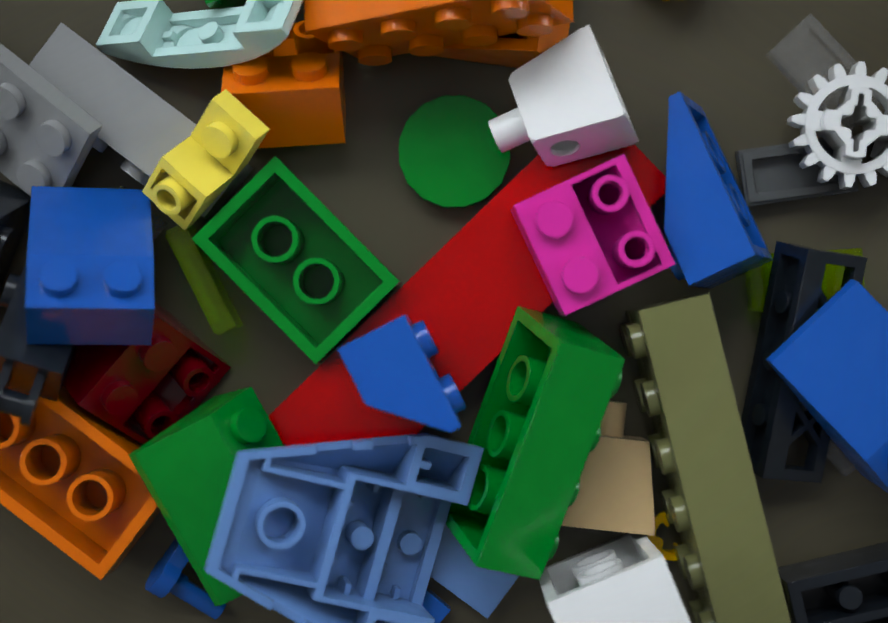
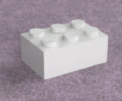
(614, 584)

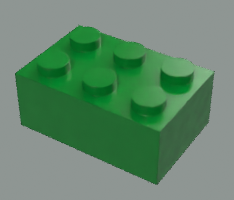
(296, 260)

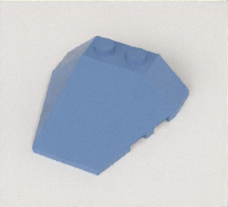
(340, 525)

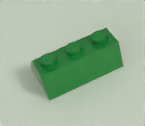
(191, 468)

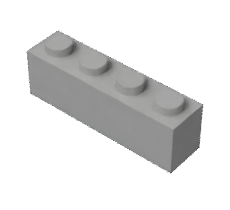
(132, 115)

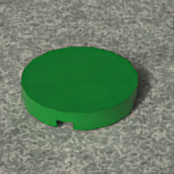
(451, 152)

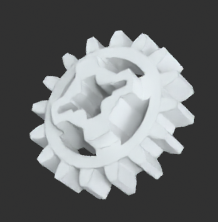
(827, 124)

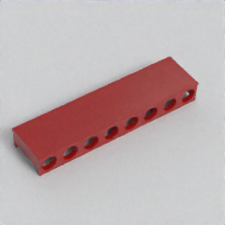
(463, 298)

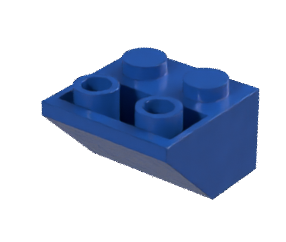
(398, 376)

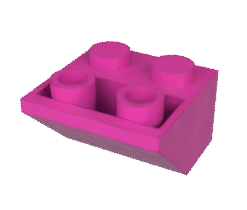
(592, 235)

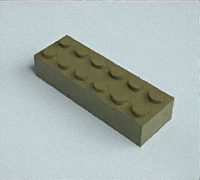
(704, 461)

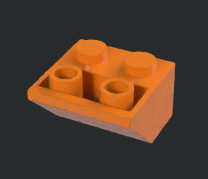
(293, 91)

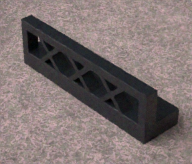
(769, 403)

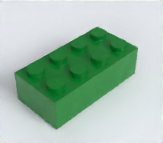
(535, 437)

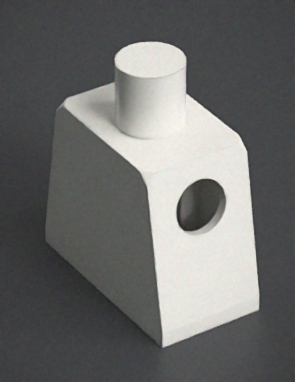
(566, 104)

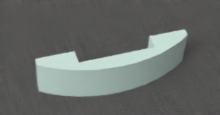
(196, 39)

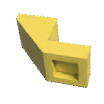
(206, 161)

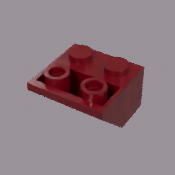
(145, 385)

